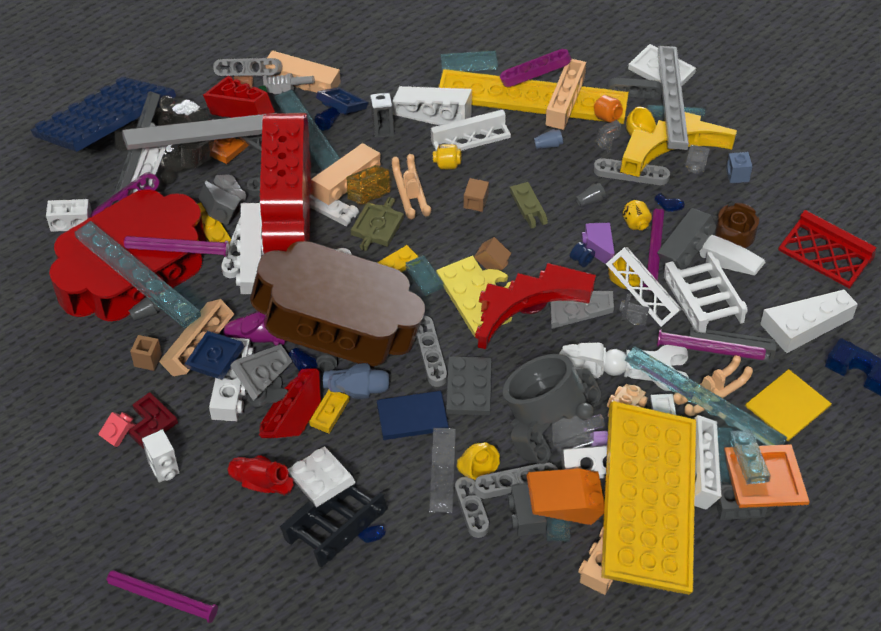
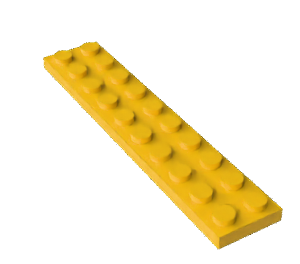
(526, 96)

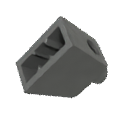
(382, 108)

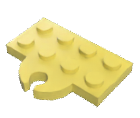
(464, 284)

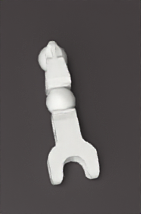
(597, 360)

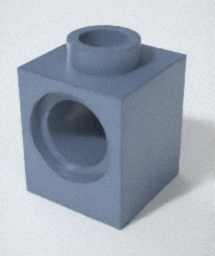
(739, 167)

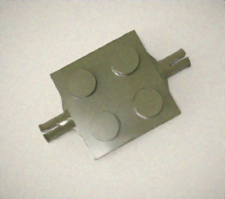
(377, 224)

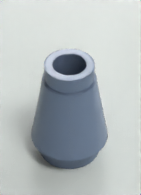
(549, 139)

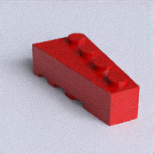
(235, 99)

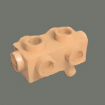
(629, 395)

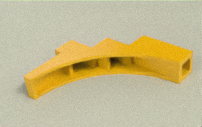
(647, 146)

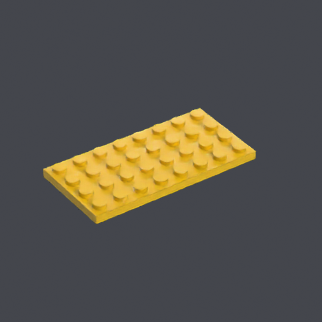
(649, 499)

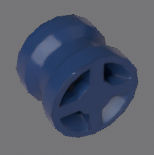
(582, 254)

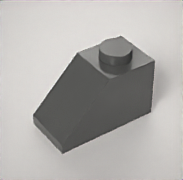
(219, 203)

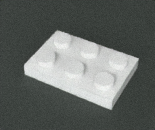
(647, 66)
(320, 476)

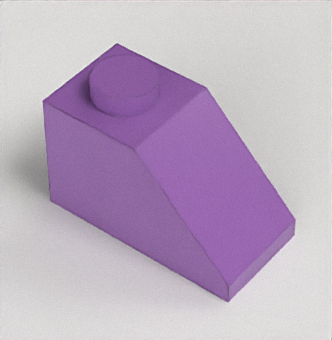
(599, 238)

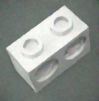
(67, 213)
(160, 456)

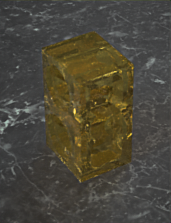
(368, 184)

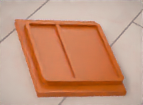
(785, 483)

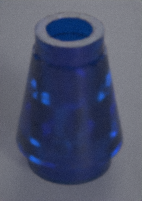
(326, 118)
(302, 360)

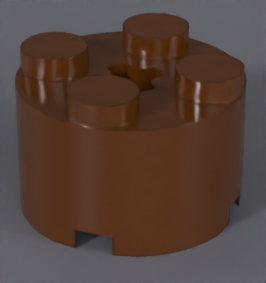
(737, 224)

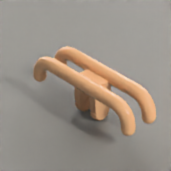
(410, 187)
(716, 385)

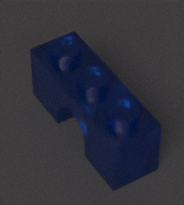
(849, 356)

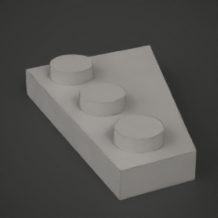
(572, 311)
(261, 369)

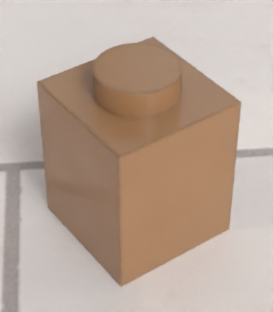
(476, 194)
(493, 255)
(146, 352)

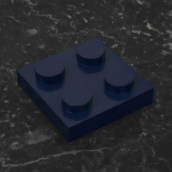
(341, 100)
(214, 355)

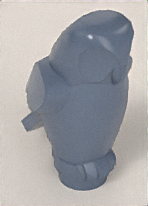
(357, 381)

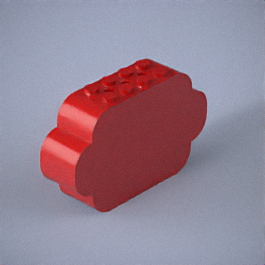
(285, 180)
(90, 286)

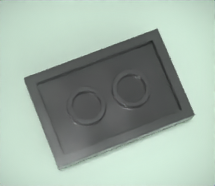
(469, 386)

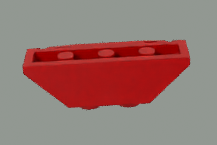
(295, 410)

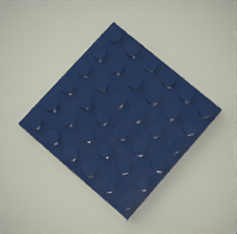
(98, 114)

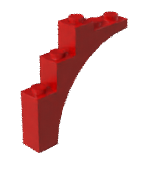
(526, 291)

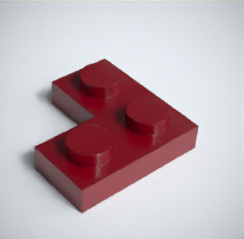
(155, 418)

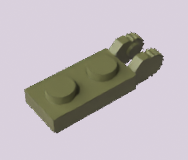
(528, 204)

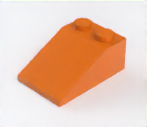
(567, 495)

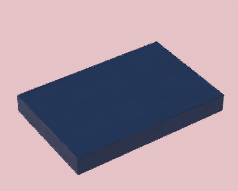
(411, 415)

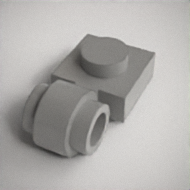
(229, 184)

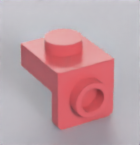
(116, 428)

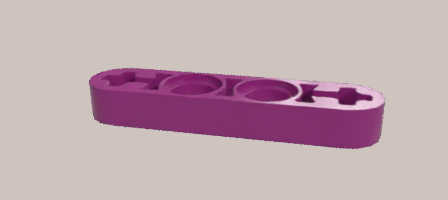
(534, 67)
(124, 192)

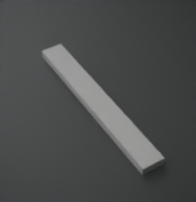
(672, 98)
(193, 132)

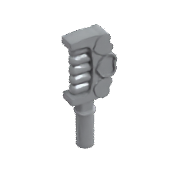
(284, 83)

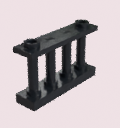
(309, 515)

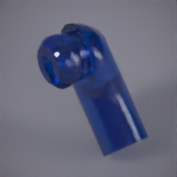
(669, 205)
(372, 533)

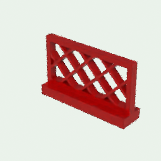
(832, 234)

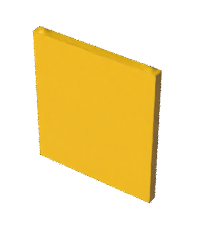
(788, 404)

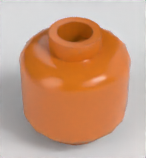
(608, 108)

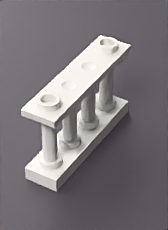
(692, 305)

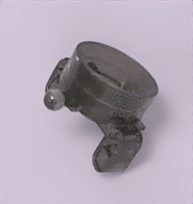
(188, 154)

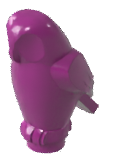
(251, 328)

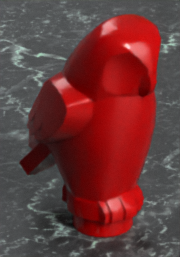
(261, 475)

